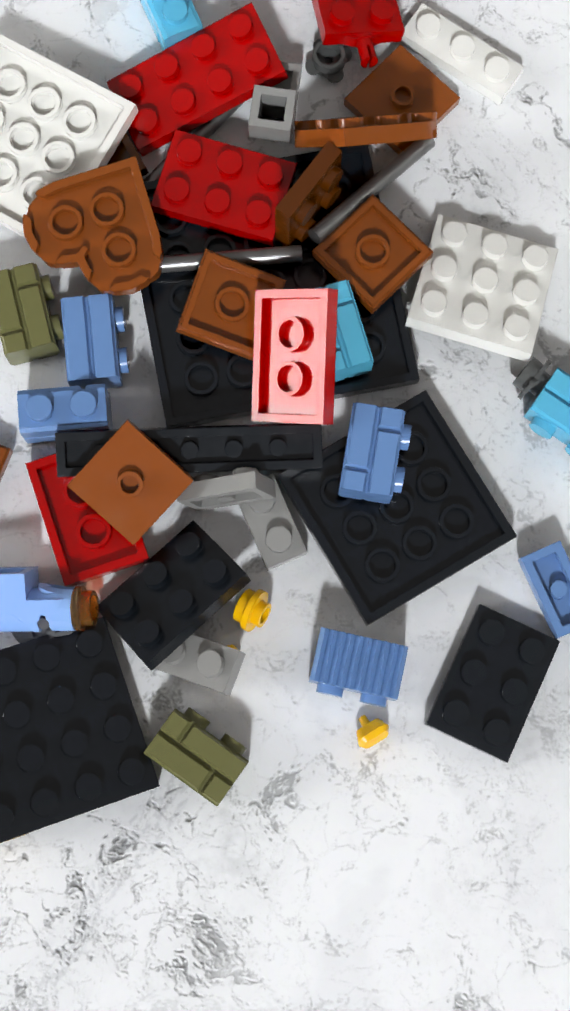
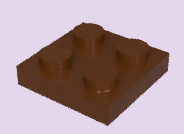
(313, 190)

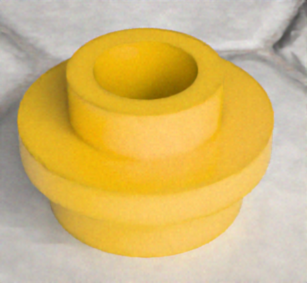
(252, 609)

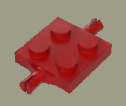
(359, 25)

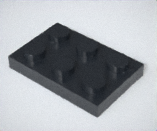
(173, 594)
(492, 683)

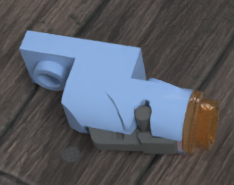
(43, 609)

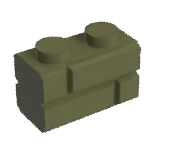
(25, 316)
(196, 755)

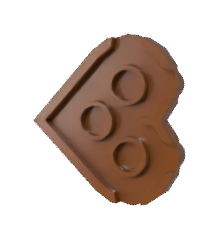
(366, 130)
(101, 225)

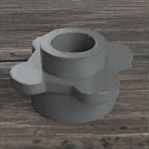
(334, 70)
(532, 377)

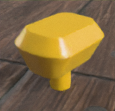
(371, 732)

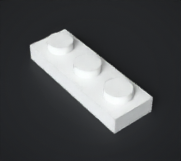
(461, 54)

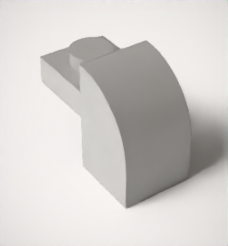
(275, 107)

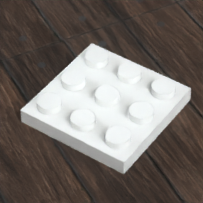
(483, 288)

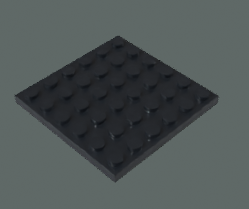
(214, 385)

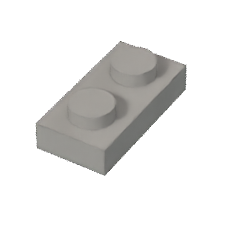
(241, 487)
(273, 529)
(204, 664)

